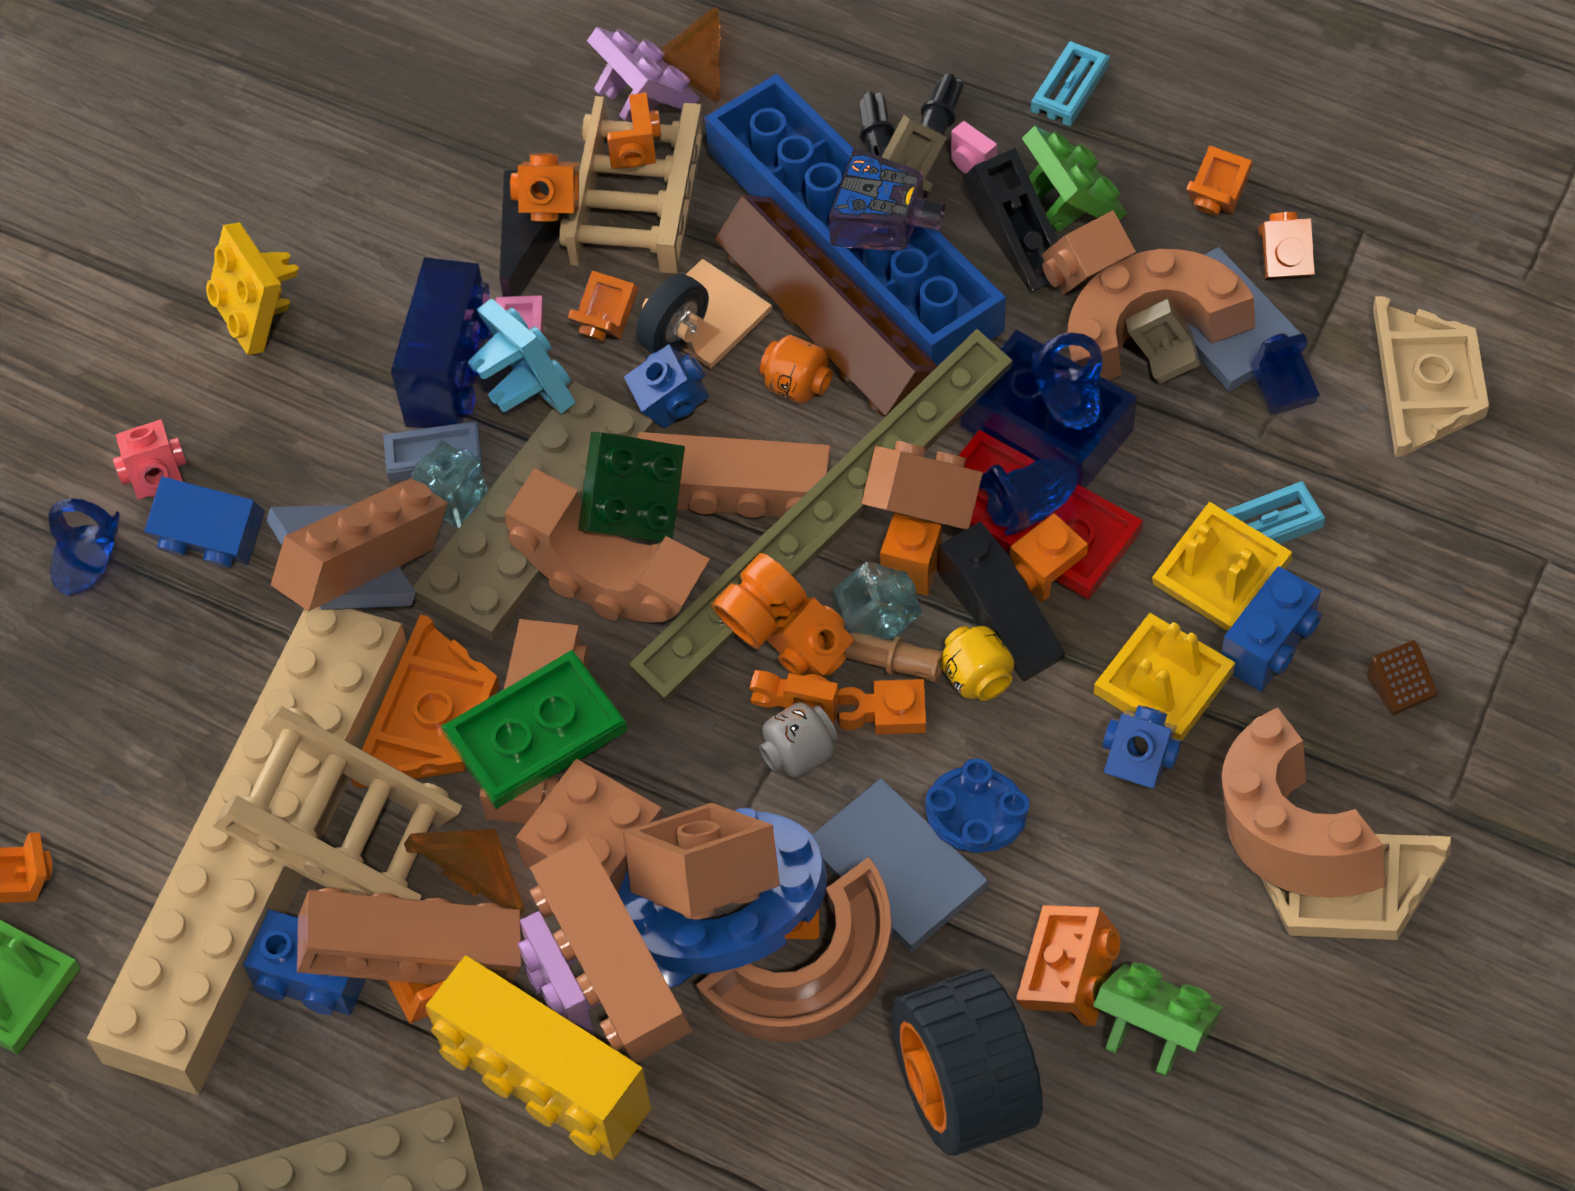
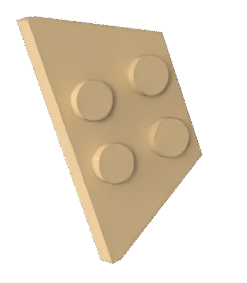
(1428, 375)
(1409, 869)

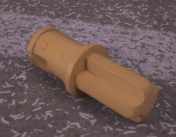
(896, 656)

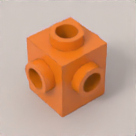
(562, 183)
(811, 639)

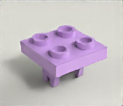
(641, 68)
(550, 973)

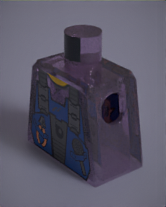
(880, 205)

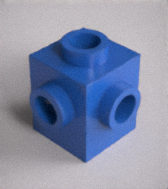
(667, 385)
(1127, 759)

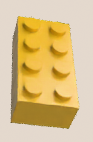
(538, 1059)

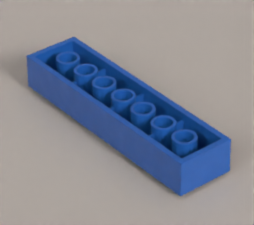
(790, 153)

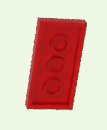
(1096, 520)

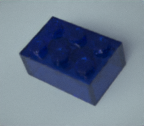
(438, 342)
(1019, 418)

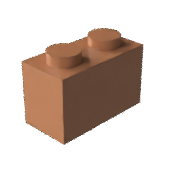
(1086, 252)
(922, 486)

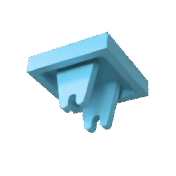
(526, 354)

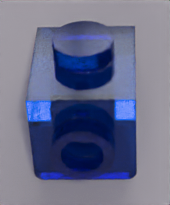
(1284, 373)

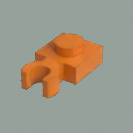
(810, 689)
(894, 707)

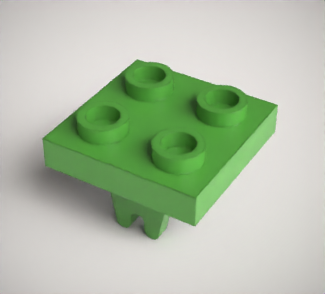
(1074, 177)
(30, 984)
(1143, 999)

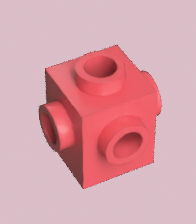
(147, 457)

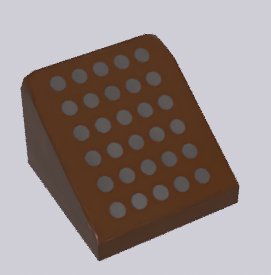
(1402, 677)

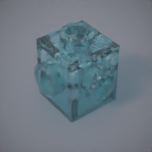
(454, 478)
(878, 601)

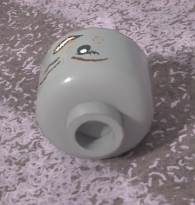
(798, 739)

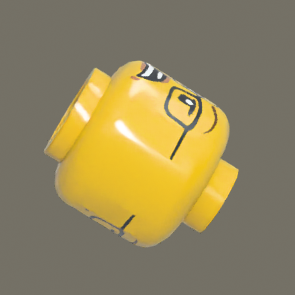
(977, 663)

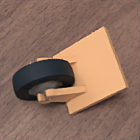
(700, 314)

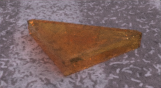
(698, 54)
(472, 861)

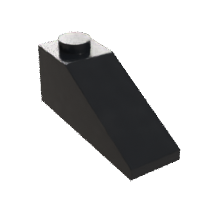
(1012, 214)
(522, 242)
(998, 598)

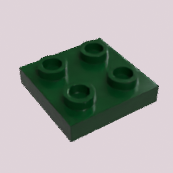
(631, 487)

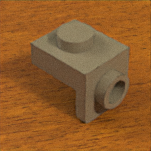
(915, 147)
(1164, 340)

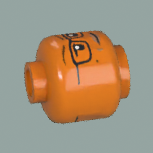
(796, 369)

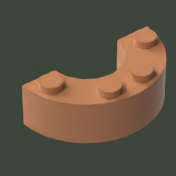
(1197, 286)
(599, 568)
(1283, 842)
(824, 993)

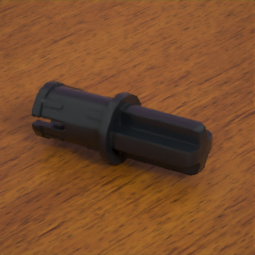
(939, 110)
(876, 126)

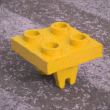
(248, 287)
(1220, 566)
(1165, 672)

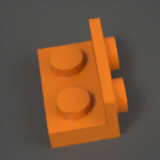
(1069, 961)

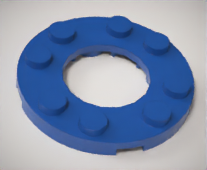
(747, 935)

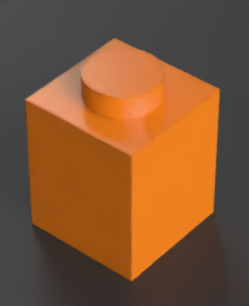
(913, 548)

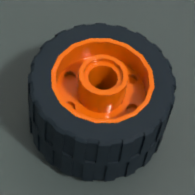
(967, 1062)

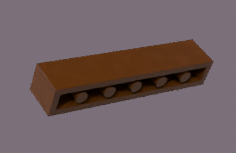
(824, 302)

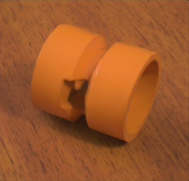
(759, 600)

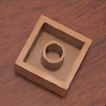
(588, 806)
(702, 860)

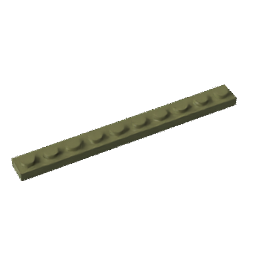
(824, 509)

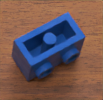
(204, 522)
(1271, 628)
(274, 973)

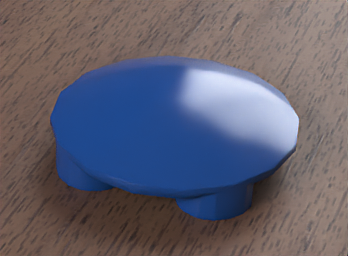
(976, 808)

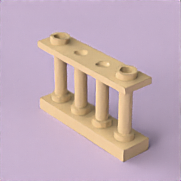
(669, 204)
(297, 843)

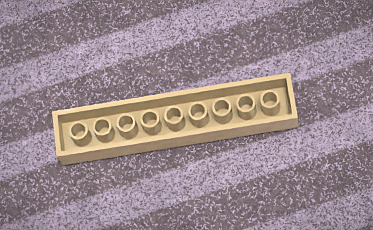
(188, 961)

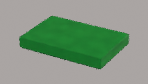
(534, 729)

